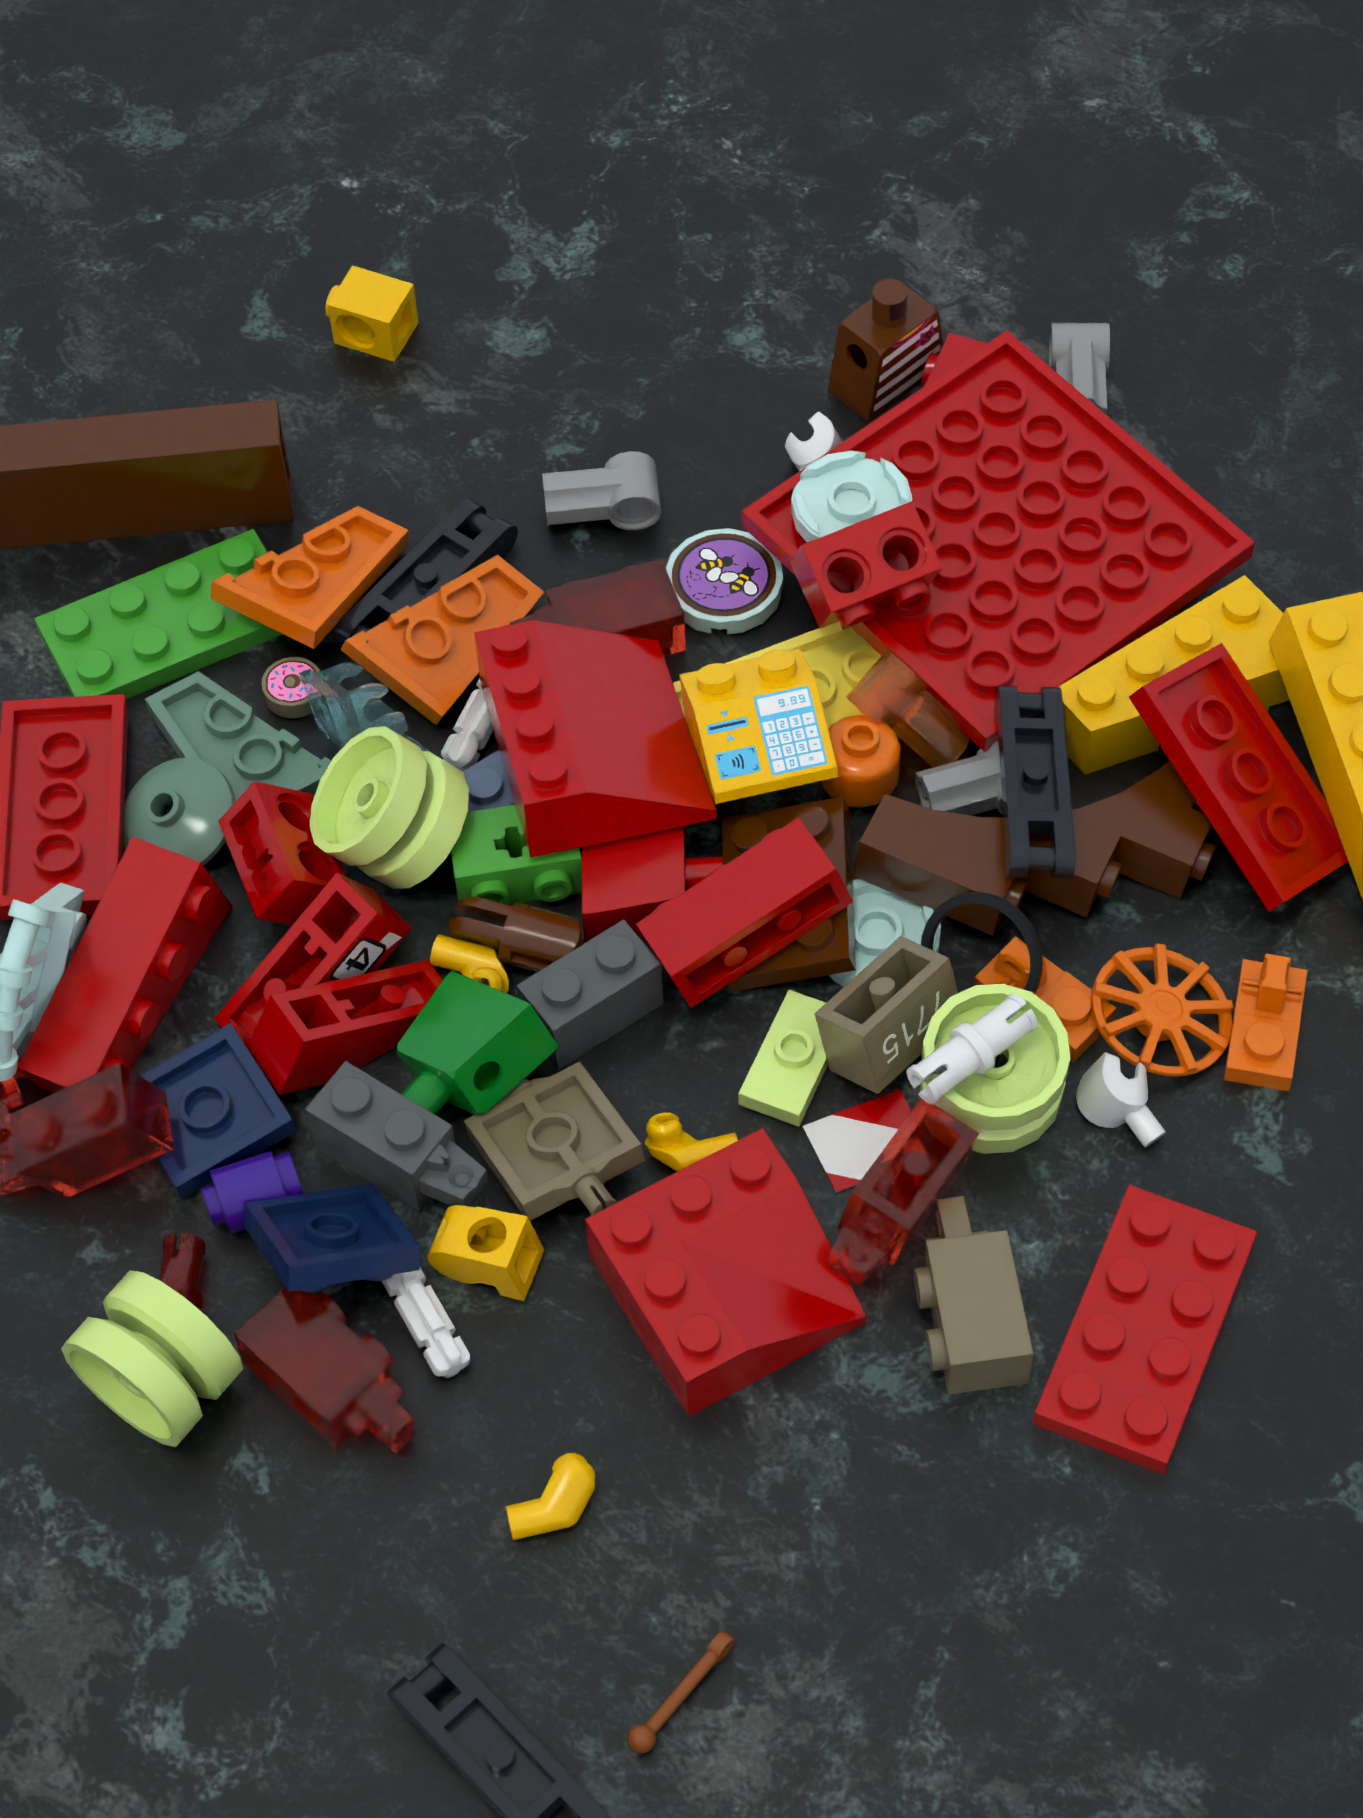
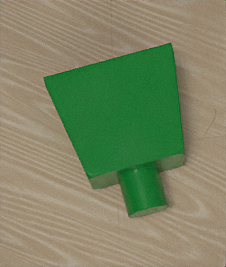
(471, 1046)

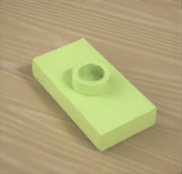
(788, 1063)

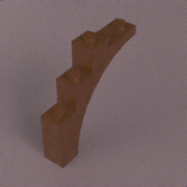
(1144, 833)

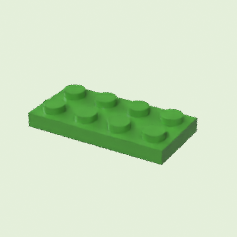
(154, 624)

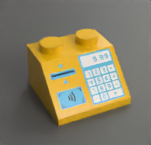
(758, 725)

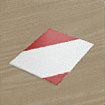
(856, 1136)

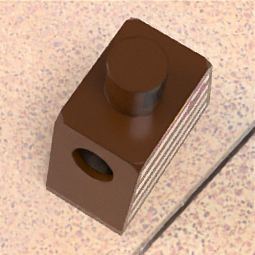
(883, 349)

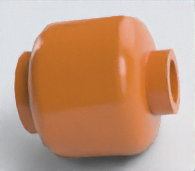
(865, 761)

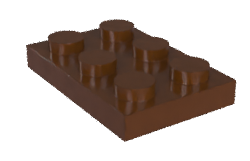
(831, 944)

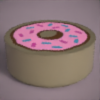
(284, 689)

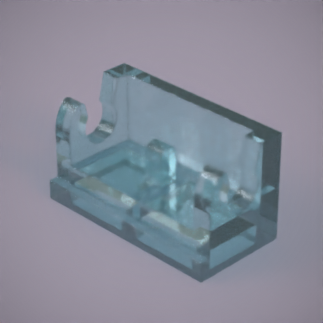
(348, 713)

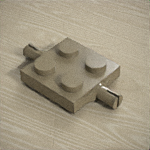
(555, 1142)

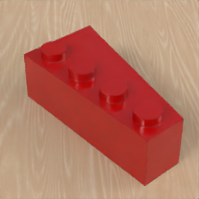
(126, 966)

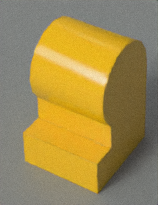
(487, 1249)

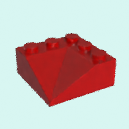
(723, 1271)

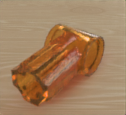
(898, 698)

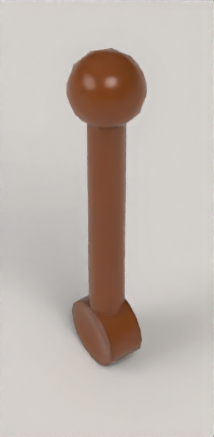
(643, 1736)

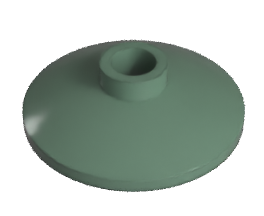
(198, 799)

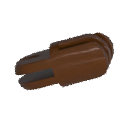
(518, 933)

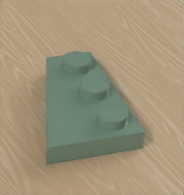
(221, 729)

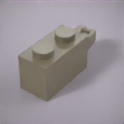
(974, 1305)

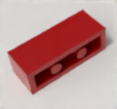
(745, 912)

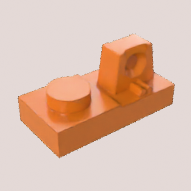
(1057, 988)
(1266, 1023)

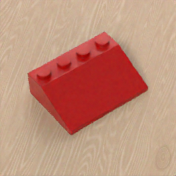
(589, 735)

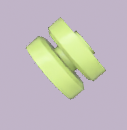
(389, 808)
(1026, 1085)
(152, 1358)

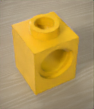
(372, 313)

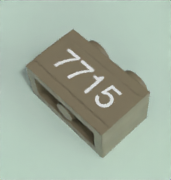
(884, 1013)

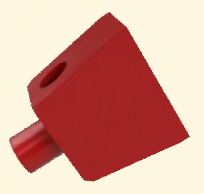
(636, 876)

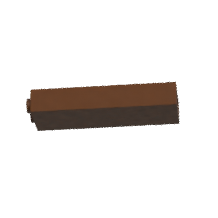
(143, 474)

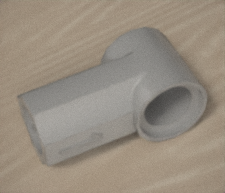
(1082, 357)
(620, 492)
(963, 785)

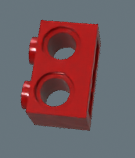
(859, 554)
(276, 851)

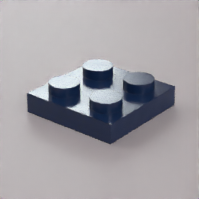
(216, 1108)
(331, 1237)

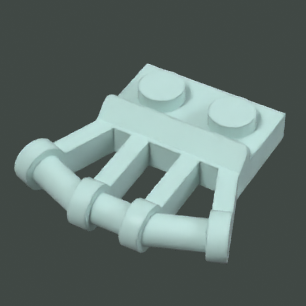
(34, 964)

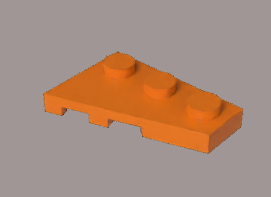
(318, 580)
(430, 648)

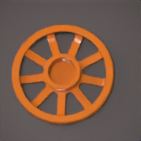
(1162, 1010)

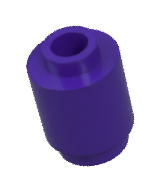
(248, 1181)

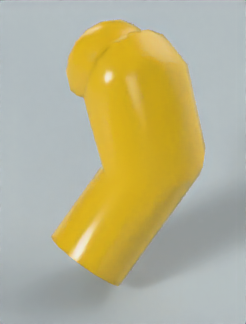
(471, 960)
(676, 1147)
(561, 1500)

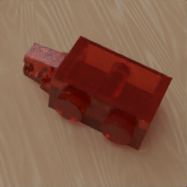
(625, 602)
(86, 1134)
(900, 1191)
(325, 1369)

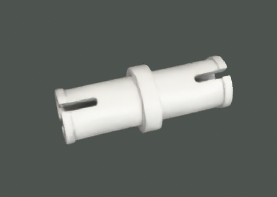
(972, 1048)

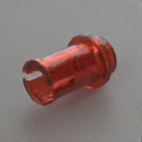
(183, 1267)

